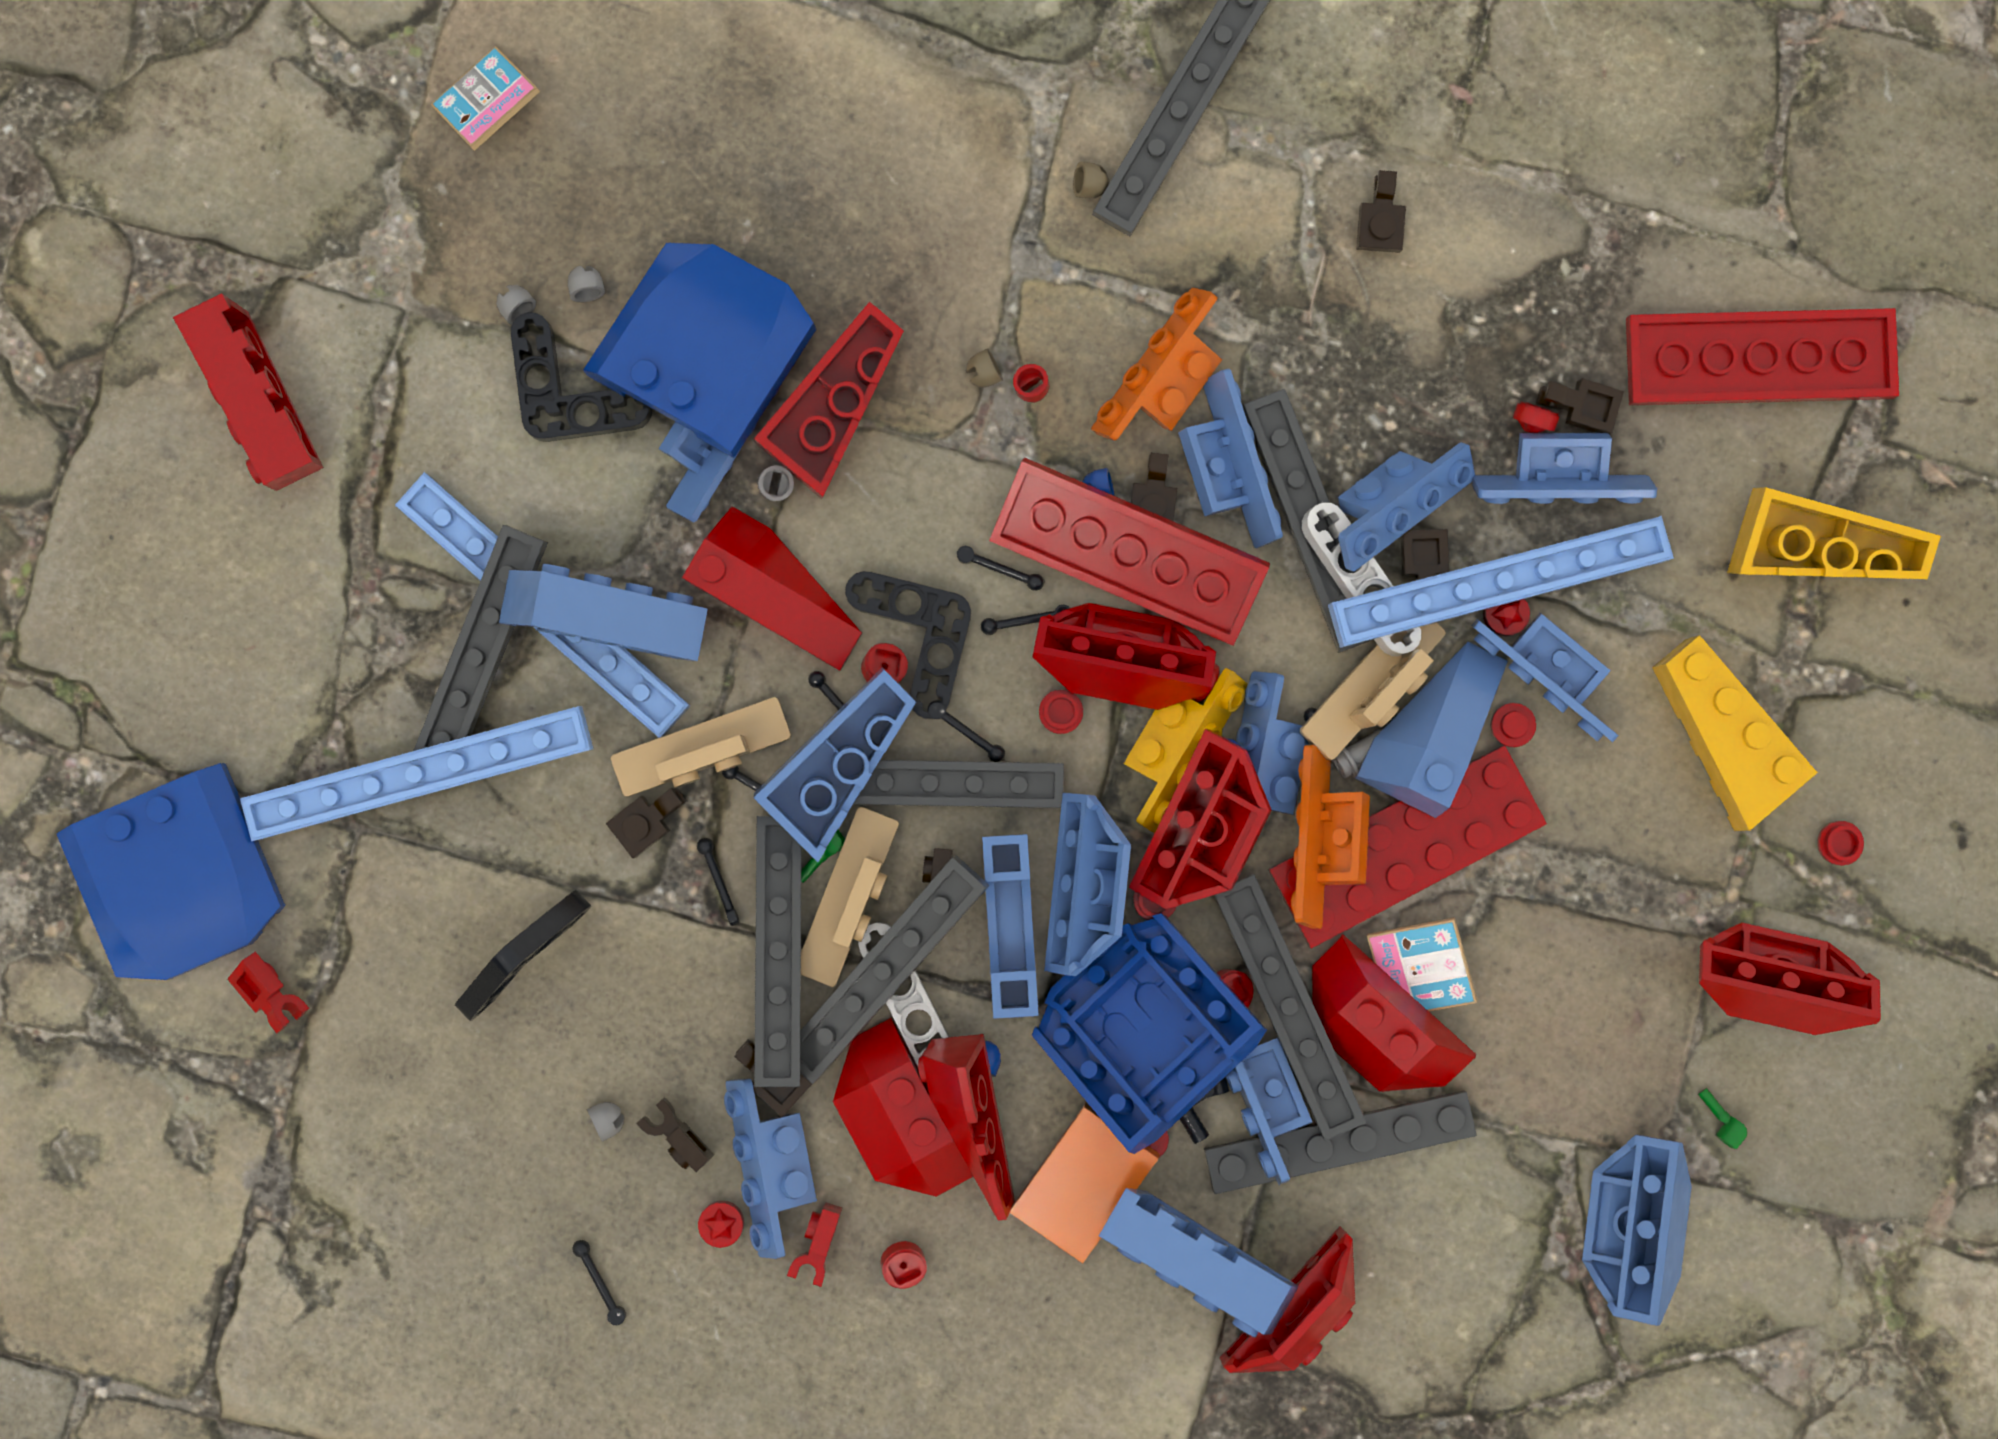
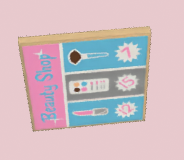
(485, 98)
(1426, 962)

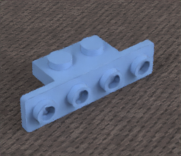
(1227, 462)
(1564, 468)
(705, 470)
(1397, 499)
(1555, 662)
(1271, 743)
(1271, 1102)
(772, 1165)

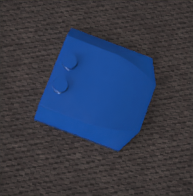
(704, 342)
(173, 876)
(1146, 1031)

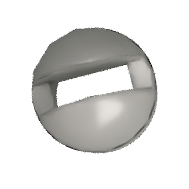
(585, 284)
(515, 303)
(784, 486)
(606, 1119)

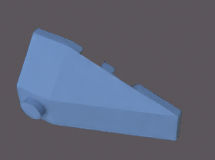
(1434, 736)

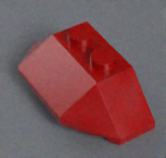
(1124, 656)
(1205, 827)
(1787, 981)
(1381, 1025)
(894, 1117)
(1316, 1308)

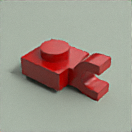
(261, 989)
(821, 1232)

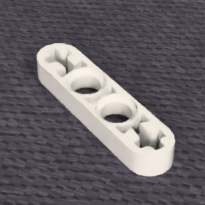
(1351, 583)
(903, 1004)

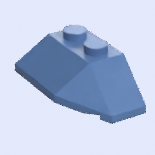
(1086, 885)
(1638, 1227)

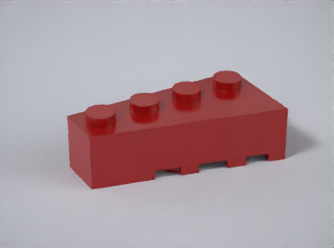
(249, 391)
(825, 409)

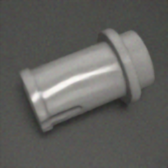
(1351, 757)

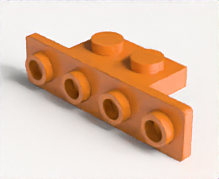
(1167, 373)
(1330, 838)

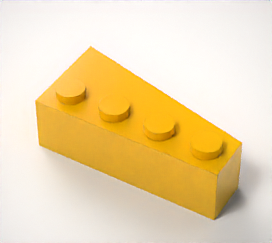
(1817, 539)
(1739, 744)

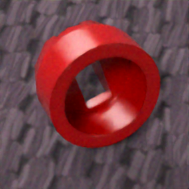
(1026, 378)

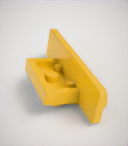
(1172, 738)

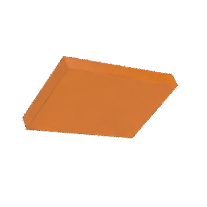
(1081, 1184)

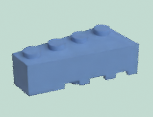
(603, 612)
(829, 771)
(1199, 1261)

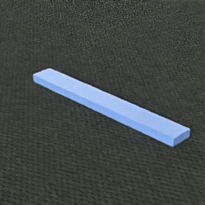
(1500, 581)
(606, 664)
(417, 773)

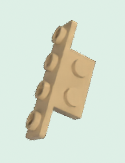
(1370, 693)
(699, 747)
(846, 897)

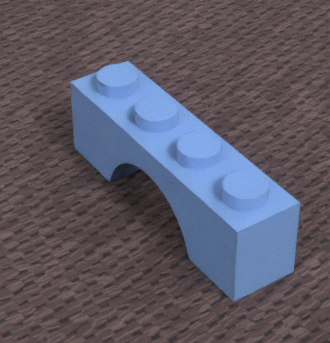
(1010, 926)

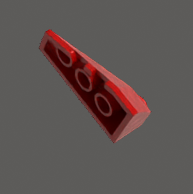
(763, 580)
(966, 1101)

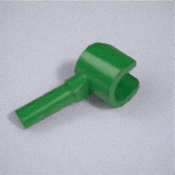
(833, 847)
(1732, 1130)

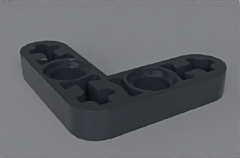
(550, 397)
(927, 617)
(518, 952)

